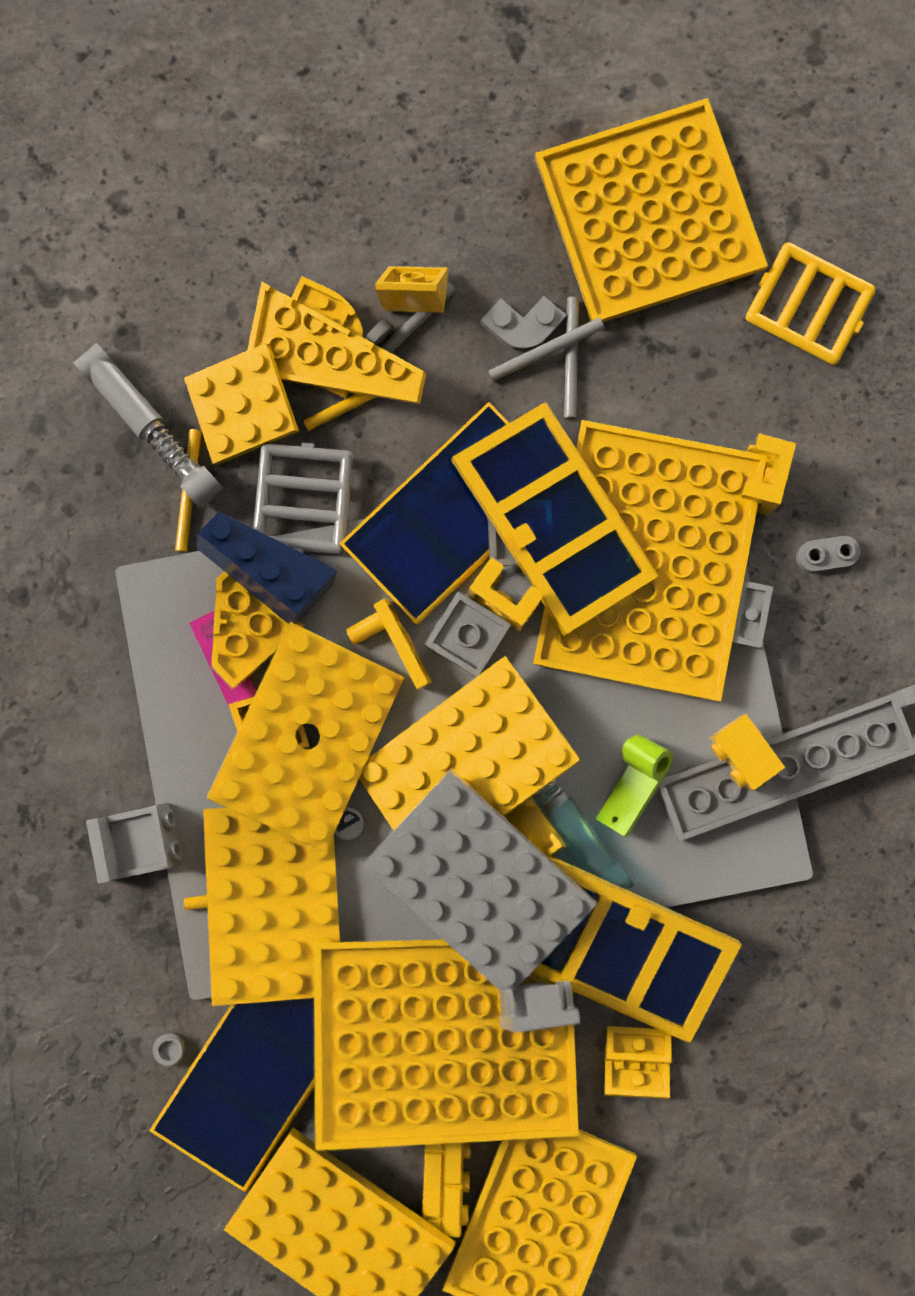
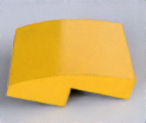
(637, 1063)

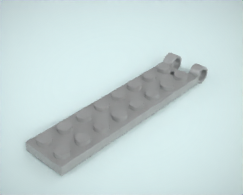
(812, 759)

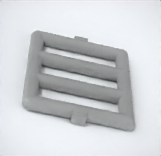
(340, 486)

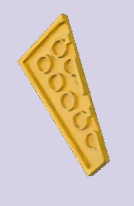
(327, 355)

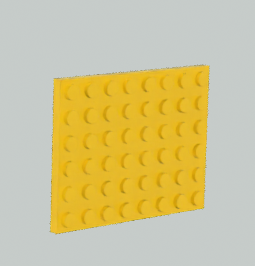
(697, 535)
(419, 1053)

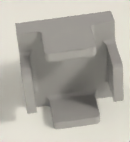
(537, 1006)

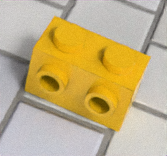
(745, 753)

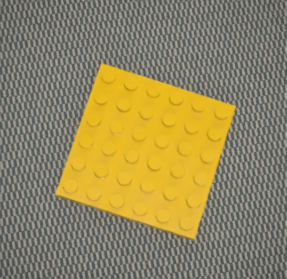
(650, 211)

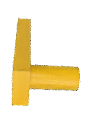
(388, 619)

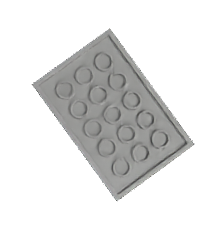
(479, 883)

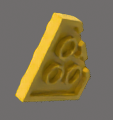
(243, 632)

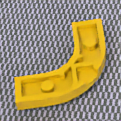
(329, 305)

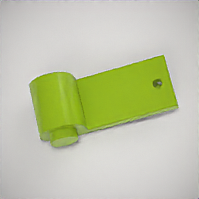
(645, 771)

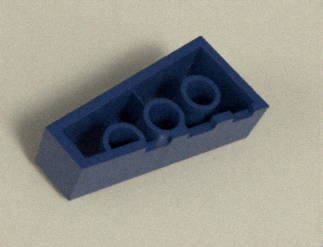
(266, 567)

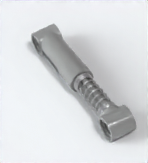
(146, 423)

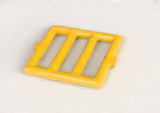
(807, 342)

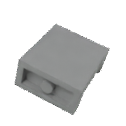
(134, 842)

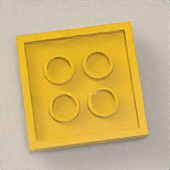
(241, 404)

